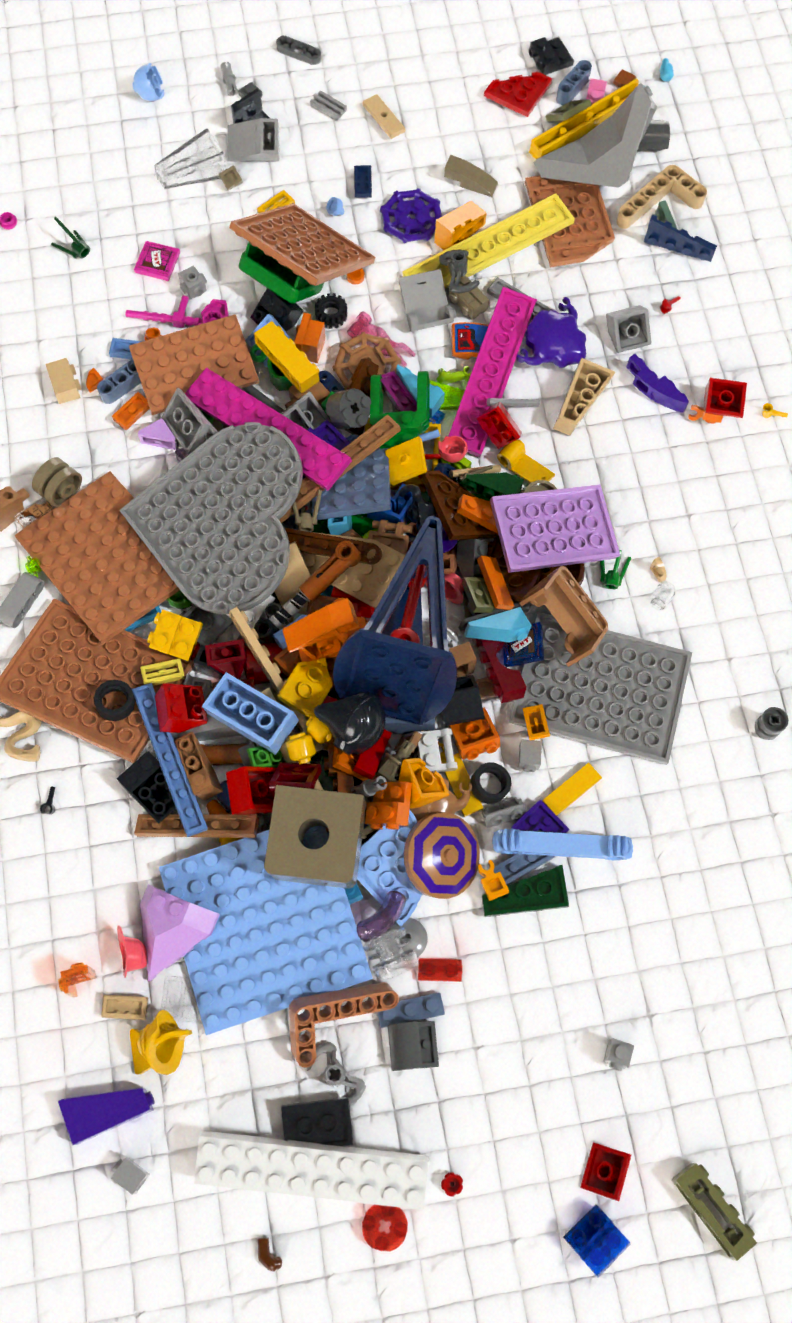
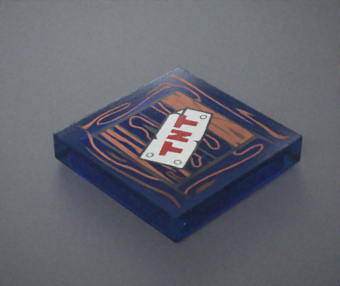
(526, 650)

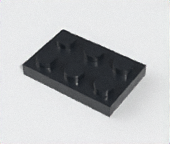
(318, 1122)

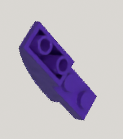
(659, 390)

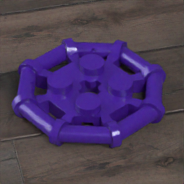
(411, 207)

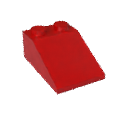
(250, 790)

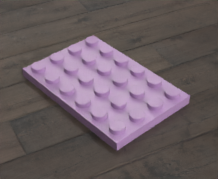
(554, 528)

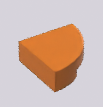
(93, 380)

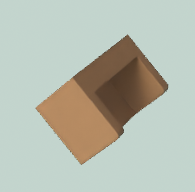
(464, 659)

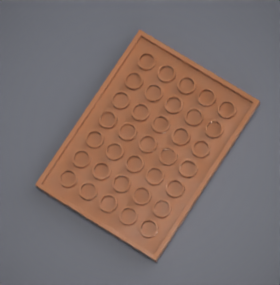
(98, 559)
(64, 665)

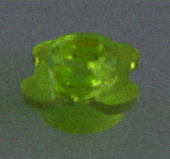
(33, 565)

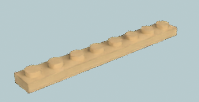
(270, 670)

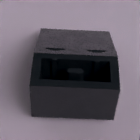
(148, 787)

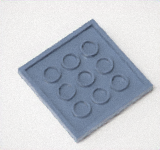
(359, 490)

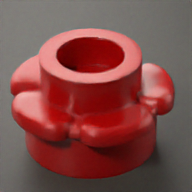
(457, 1188)

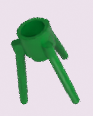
(612, 579)

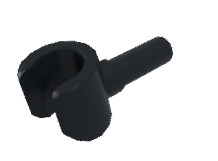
(49, 802)

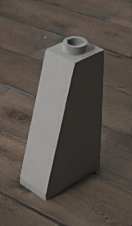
(212, 730)

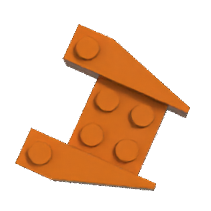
(323, 631)

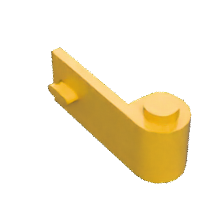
(515, 459)

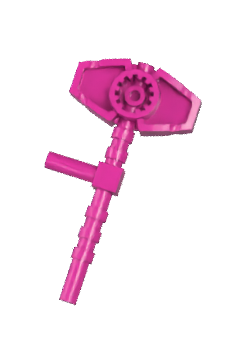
(215, 310)

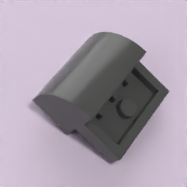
(656, 136)
(413, 1045)

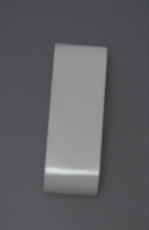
(20, 599)

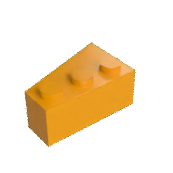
(459, 225)

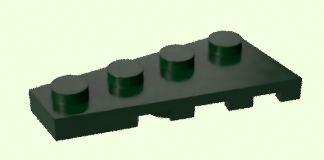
(536, 893)

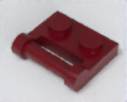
(295, 775)

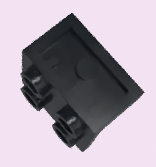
(248, 108)

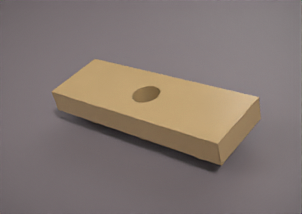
(384, 116)

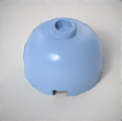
(148, 82)

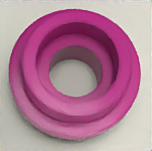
(8, 220)

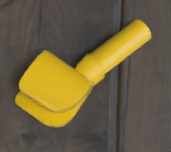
(766, 414)

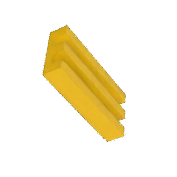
(274, 201)

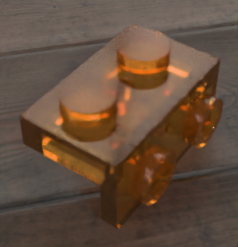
(77, 974)

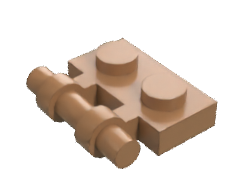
(395, 541)

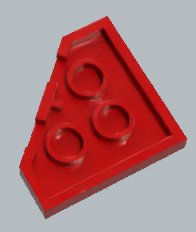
(519, 92)

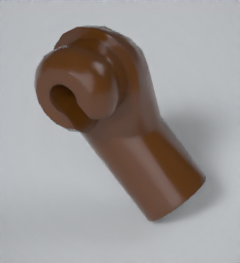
(266, 1258)

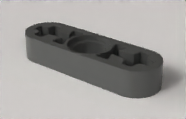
(287, 45)

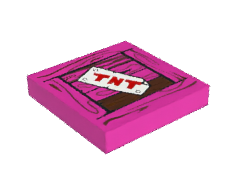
(157, 260)

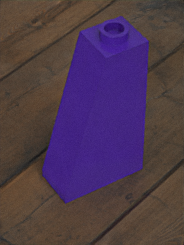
(102, 1112)

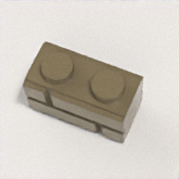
(471, 302)

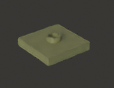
(568, 110)

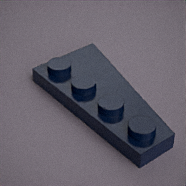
(672, 239)

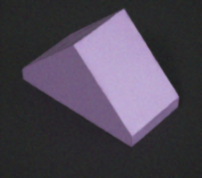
(158, 435)

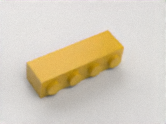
(287, 357)

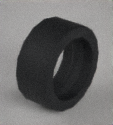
(111, 686)
(497, 770)

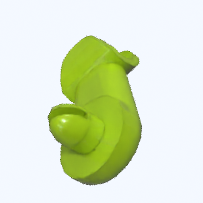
(451, 377)

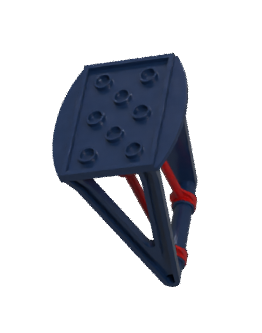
(392, 661)

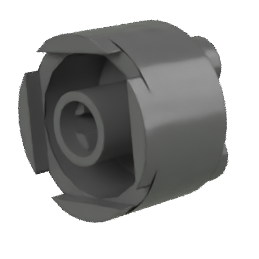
(348, 409)

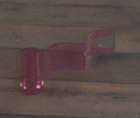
(363, 324)

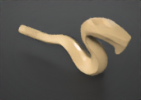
(32, 726)

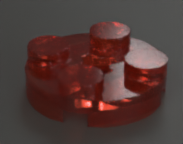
(381, 1240)

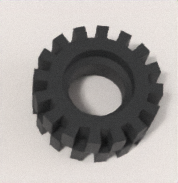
(331, 302)

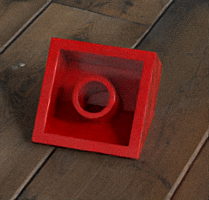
(725, 397)

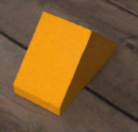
(536, 722)

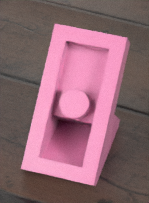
(596, 90)

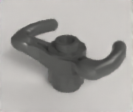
(457, 265)

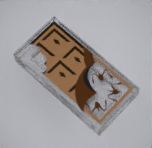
(33, 513)

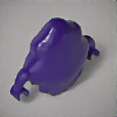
(554, 338)

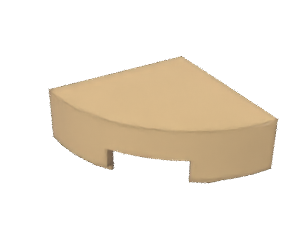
(658, 569)

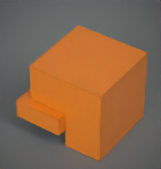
(310, 337)

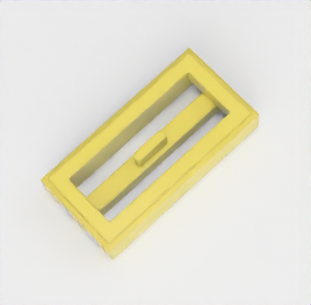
(163, 676)

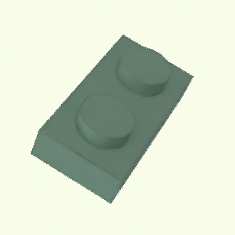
(664, 214)

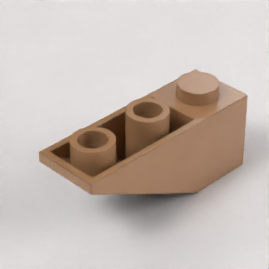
(198, 767)

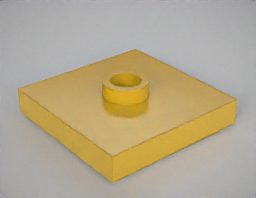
(406, 460)

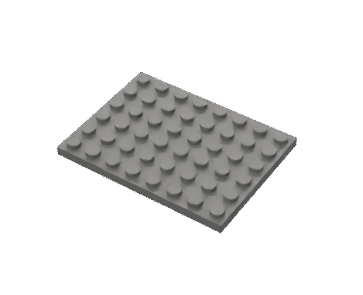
(613, 699)

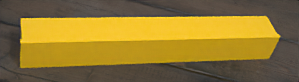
(581, 123)

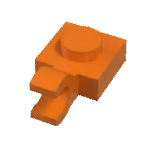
(709, 418)

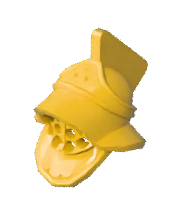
(158, 1045)

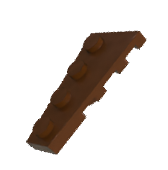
(362, 380)

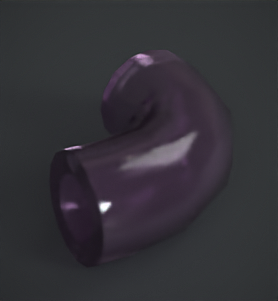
(383, 918)

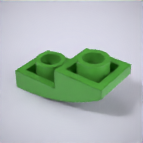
(263, 758)

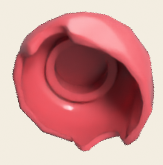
(452, 448)

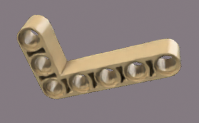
(671, 180)

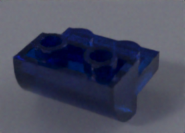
(596, 1240)

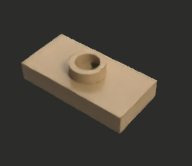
(124, 1007)

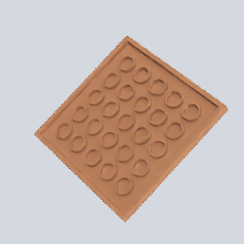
(302, 243)

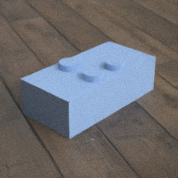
(250, 713)

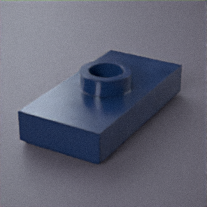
(362, 181)

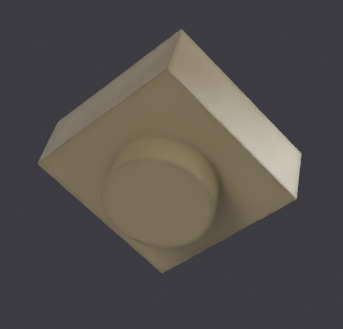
(230, 178)

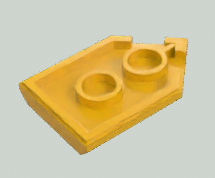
(307, 686)

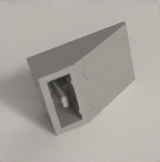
(254, 140)

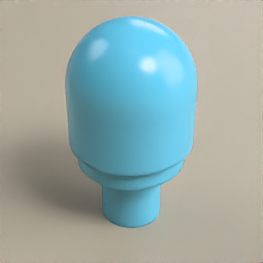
(666, 70)

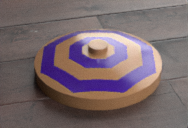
(441, 855)

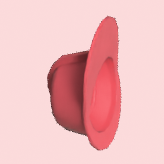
(453, 588)
(132, 952)

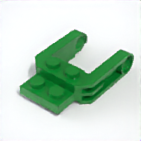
(410, 422)

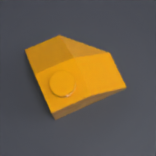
(426, 785)

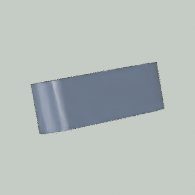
(574, 82)
(114, 385)

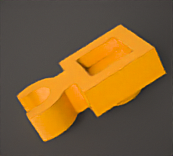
(493, 884)

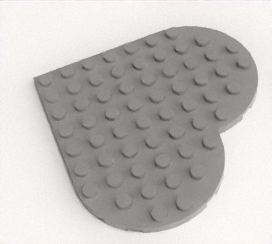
(219, 517)

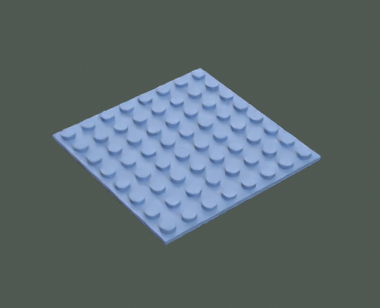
(270, 934)

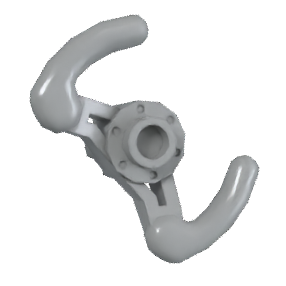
(336, 1074)

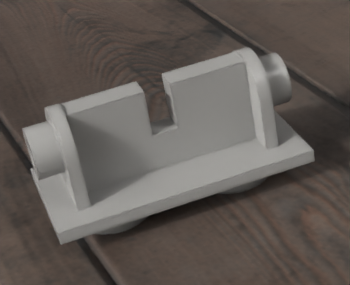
(512, 810)

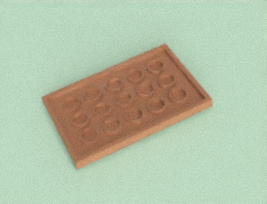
(183, 355)

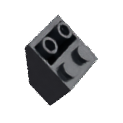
(284, 312)
(464, 704)

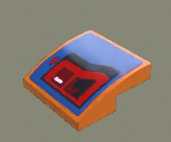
(467, 339)

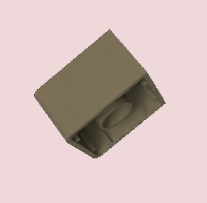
(293, 815)

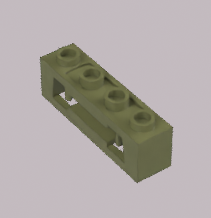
(740, 1242)

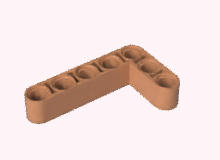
(333, 1011)

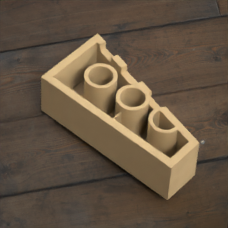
(584, 390)

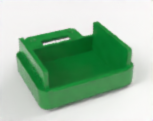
(276, 276)

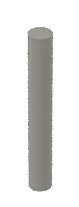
(514, 402)

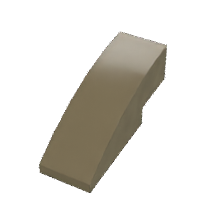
(470, 176)

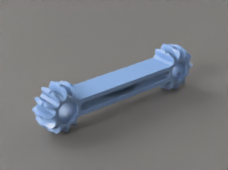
(562, 844)

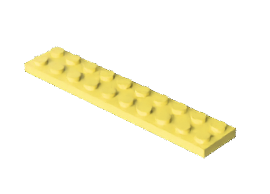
(503, 238)

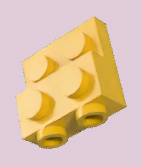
(174, 635)

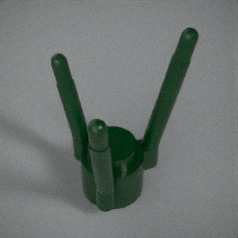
(79, 247)

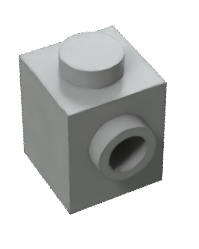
(618, 1054)

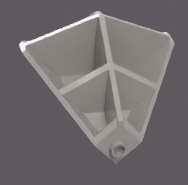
(608, 150)

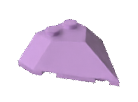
(171, 928)

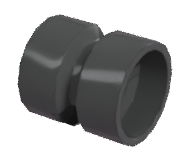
(771, 723)

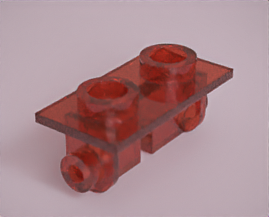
(440, 970)

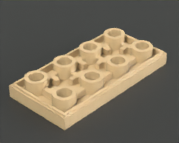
(295, 575)

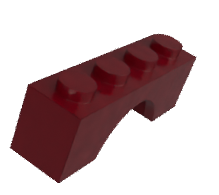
(507, 683)

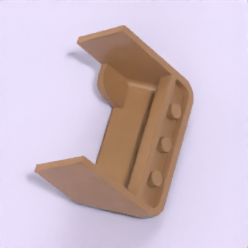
(572, 610)

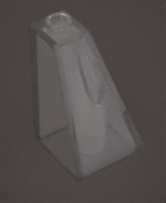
(191, 163)

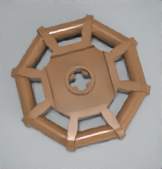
(362, 352)

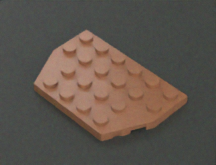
(591, 225)

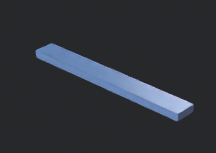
(170, 763)

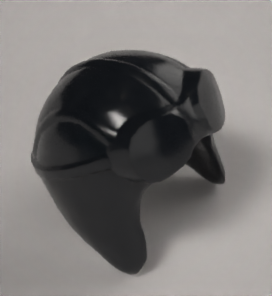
(354, 721)

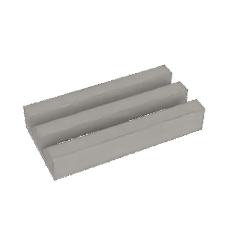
(331, 104)

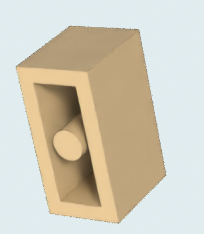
(63, 381)

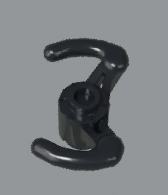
(419, 509)

